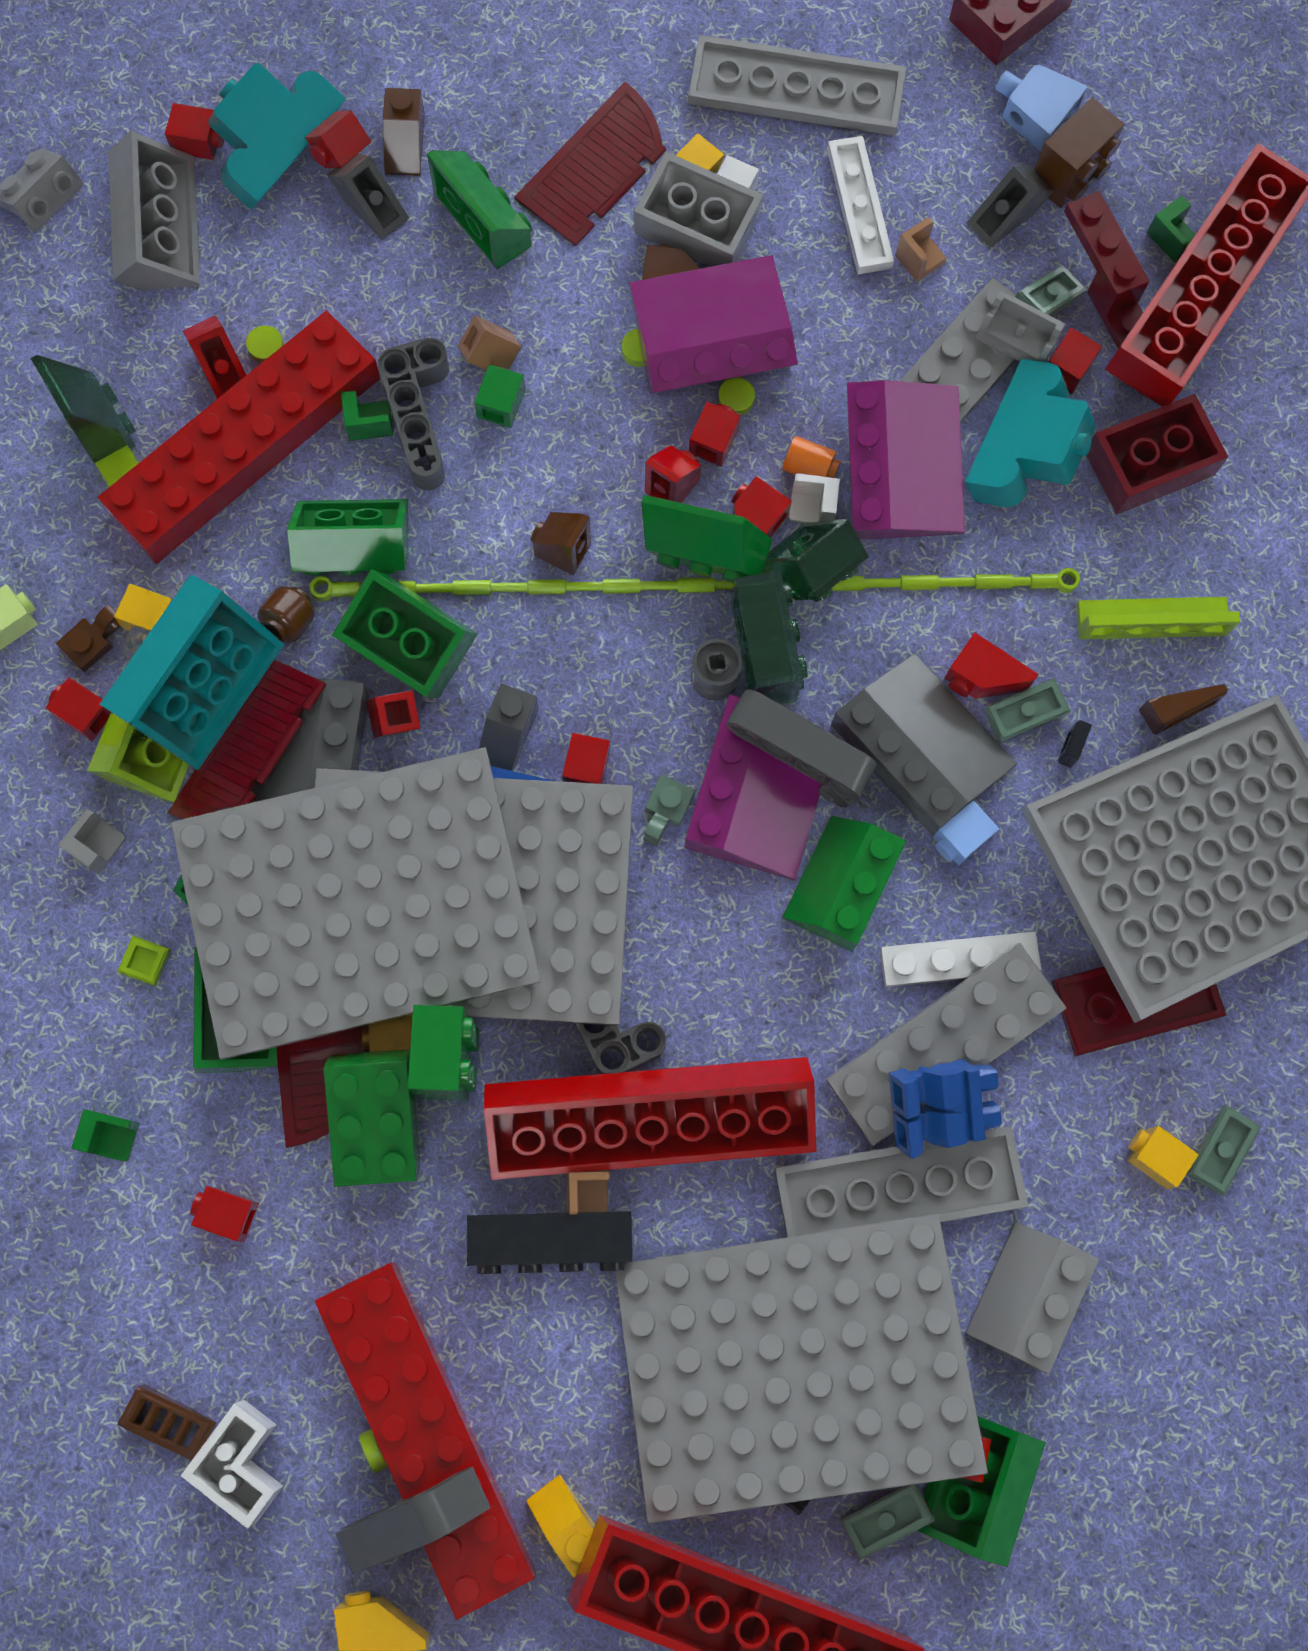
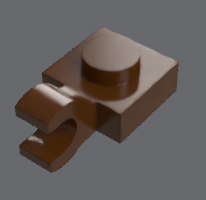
(88, 642)

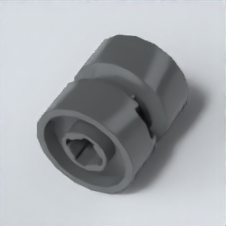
(716, 669)

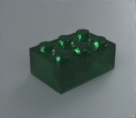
(768, 637)

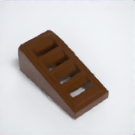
(1172, 709)
(144, 1429)

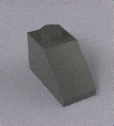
(368, 194)
(1009, 204)
(508, 726)

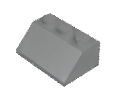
(697, 212)
(1032, 1297)

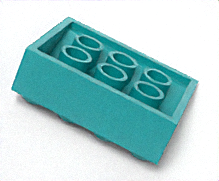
(193, 672)

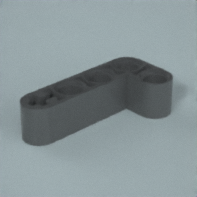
(415, 417)
(803, 746)
(624, 1042)
(413, 1521)

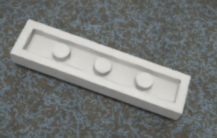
(860, 205)
(949, 958)

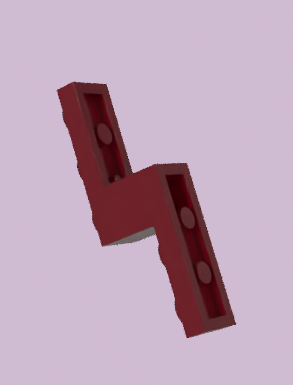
(1119, 274)

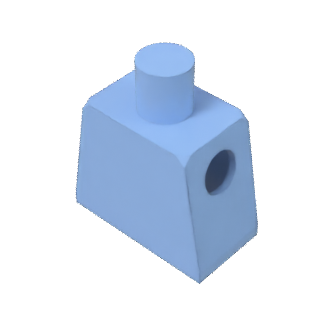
(1039, 102)

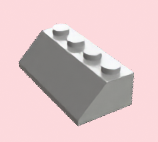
(153, 214)

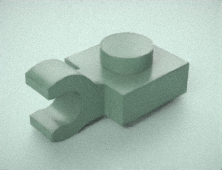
(667, 805)

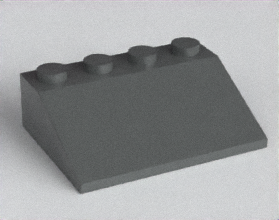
(326, 740)
(923, 743)

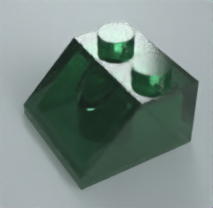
(817, 558)

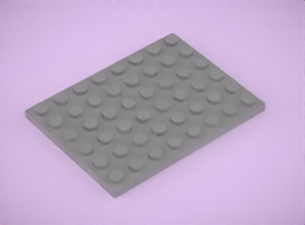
(1187, 855)
(573, 884)
(354, 903)
(798, 1369)

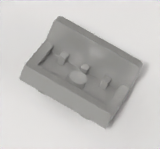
(39, 188)

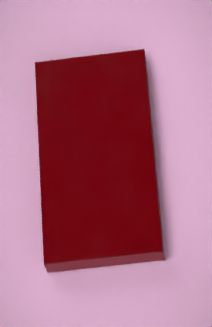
(1100, 1020)

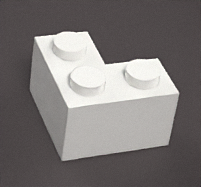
(225, 1467)

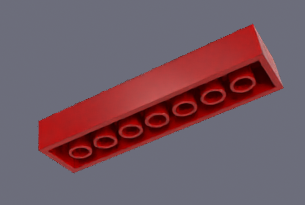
(1211, 277)
(239, 437)
(650, 1118)
(423, 1431)
(706, 1604)

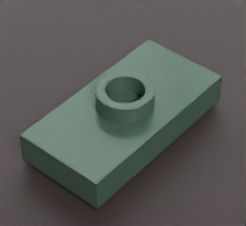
(1052, 291)
(1027, 710)
(1223, 1150)
(887, 1519)

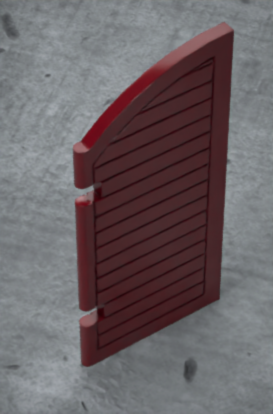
(595, 166)
(250, 743)
(304, 1083)

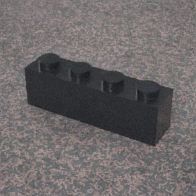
(549, 1239)

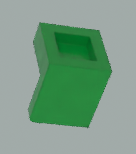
(1170, 230)
(500, 396)
(365, 419)
(105, 1135)

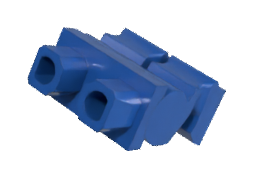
(951, 1108)

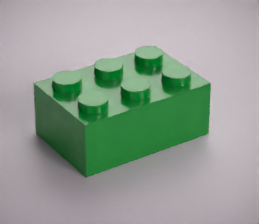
(404, 634)
(442, 1053)
(371, 1118)

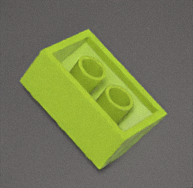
(137, 761)

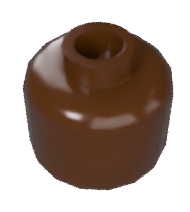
(286, 613)

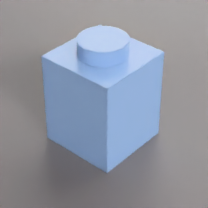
(964, 833)

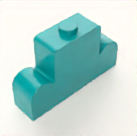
(268, 126)
(1031, 436)

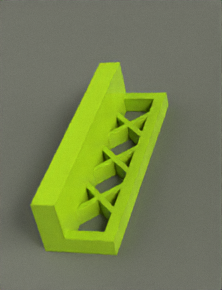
(1155, 618)

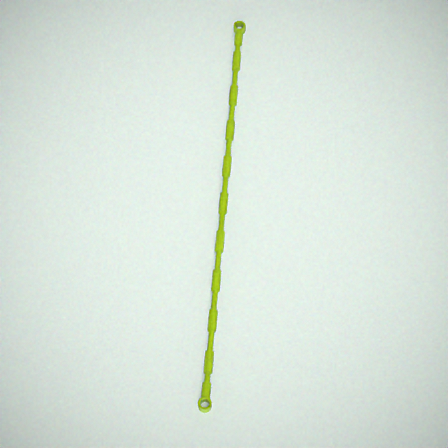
(706, 584)

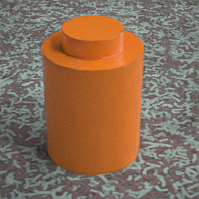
(810, 459)

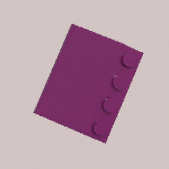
(712, 324)
(905, 459)
(752, 806)

